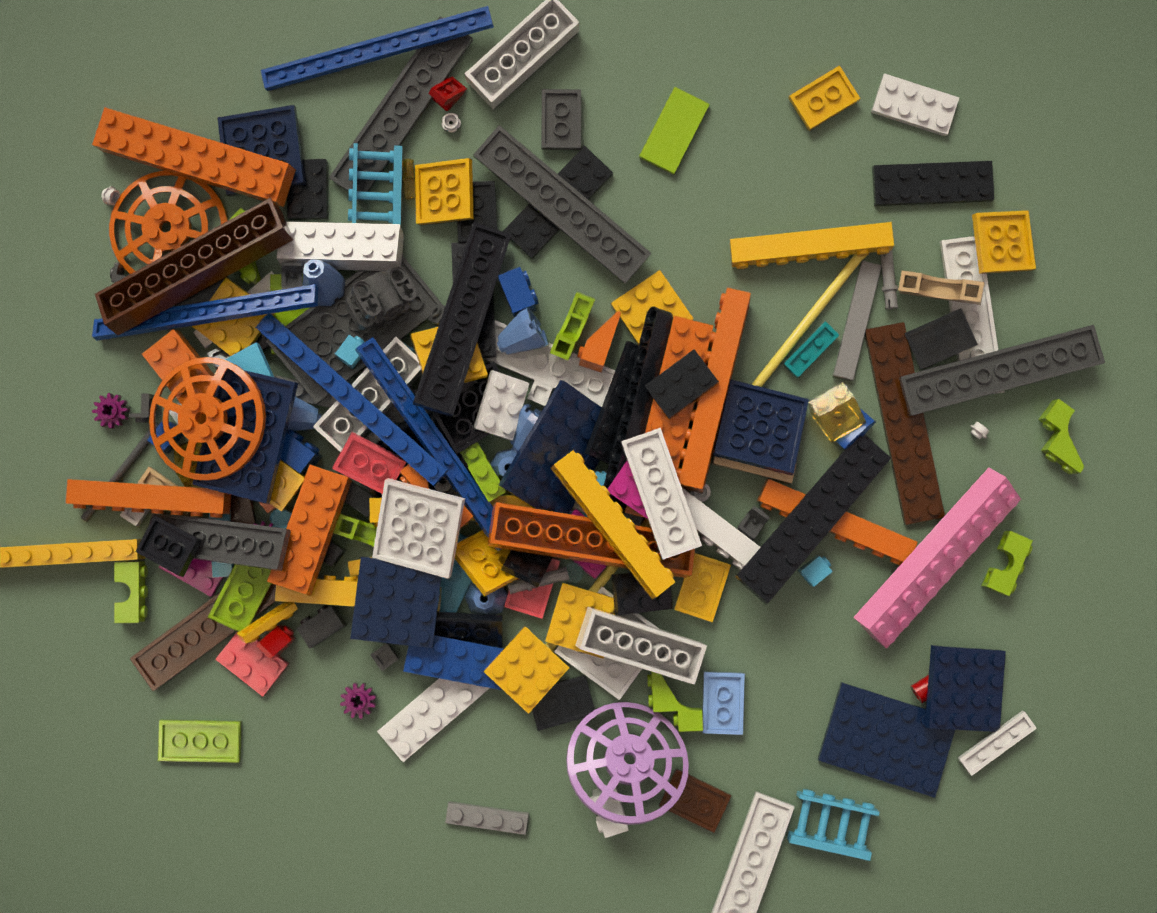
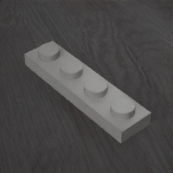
(486, 817)

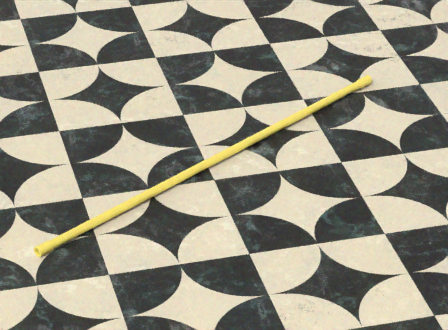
(765, 373)

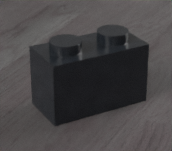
(321, 626)

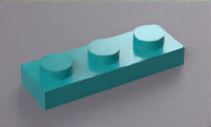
(811, 349)

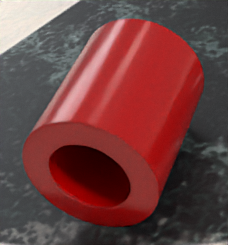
(920, 689)

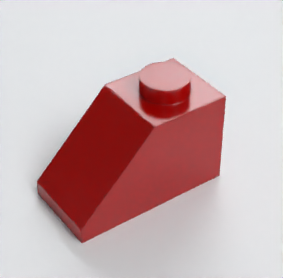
(276, 641)

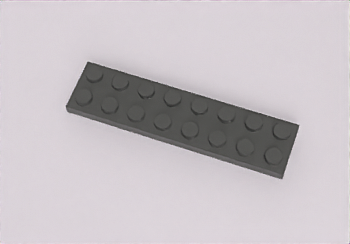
(234, 541)

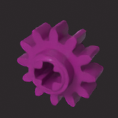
(103, 410)
(351, 704)

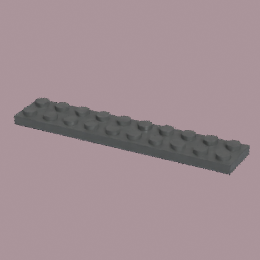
(401, 108)
(562, 204)
(1001, 370)

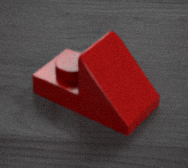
(447, 93)

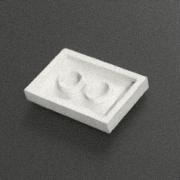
(501, 405)

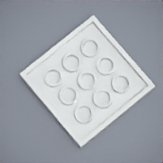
(418, 528)
(606, 672)

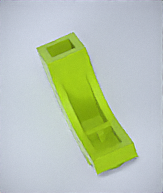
(573, 326)

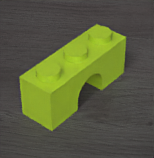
(355, 529)
(1016, 549)
(134, 609)

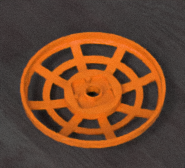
(160, 214)
(215, 419)

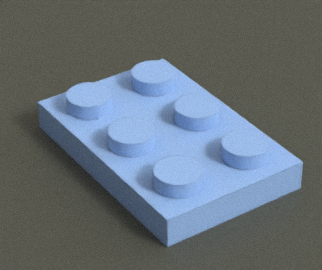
(723, 702)

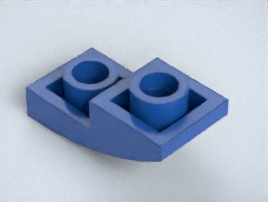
(848, 439)

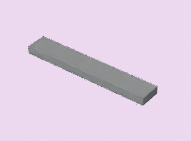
(857, 320)

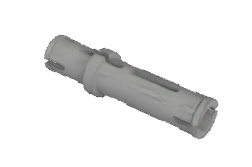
(889, 281)
(548, 578)

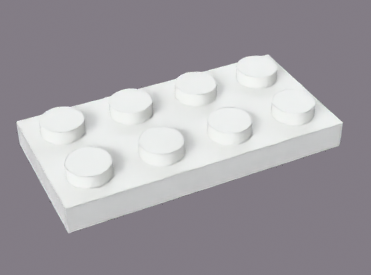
(915, 105)

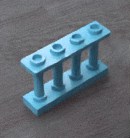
(393, 177)
(819, 840)

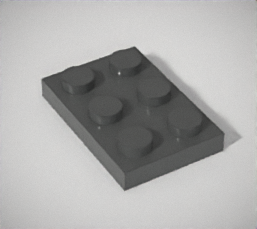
(561, 119)

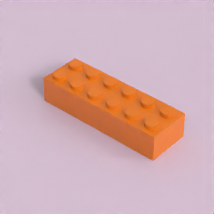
(311, 529)

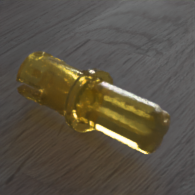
(408, 179)

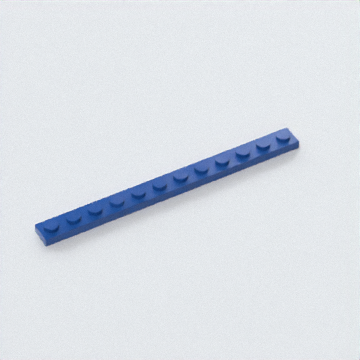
(377, 48)
(219, 310)
(352, 399)
(426, 432)

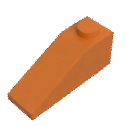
(597, 346)

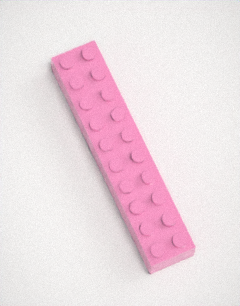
(937, 557)

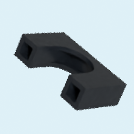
(358, 499)

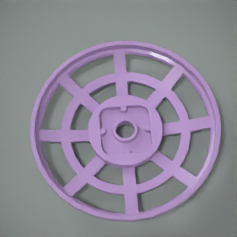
(621, 771)

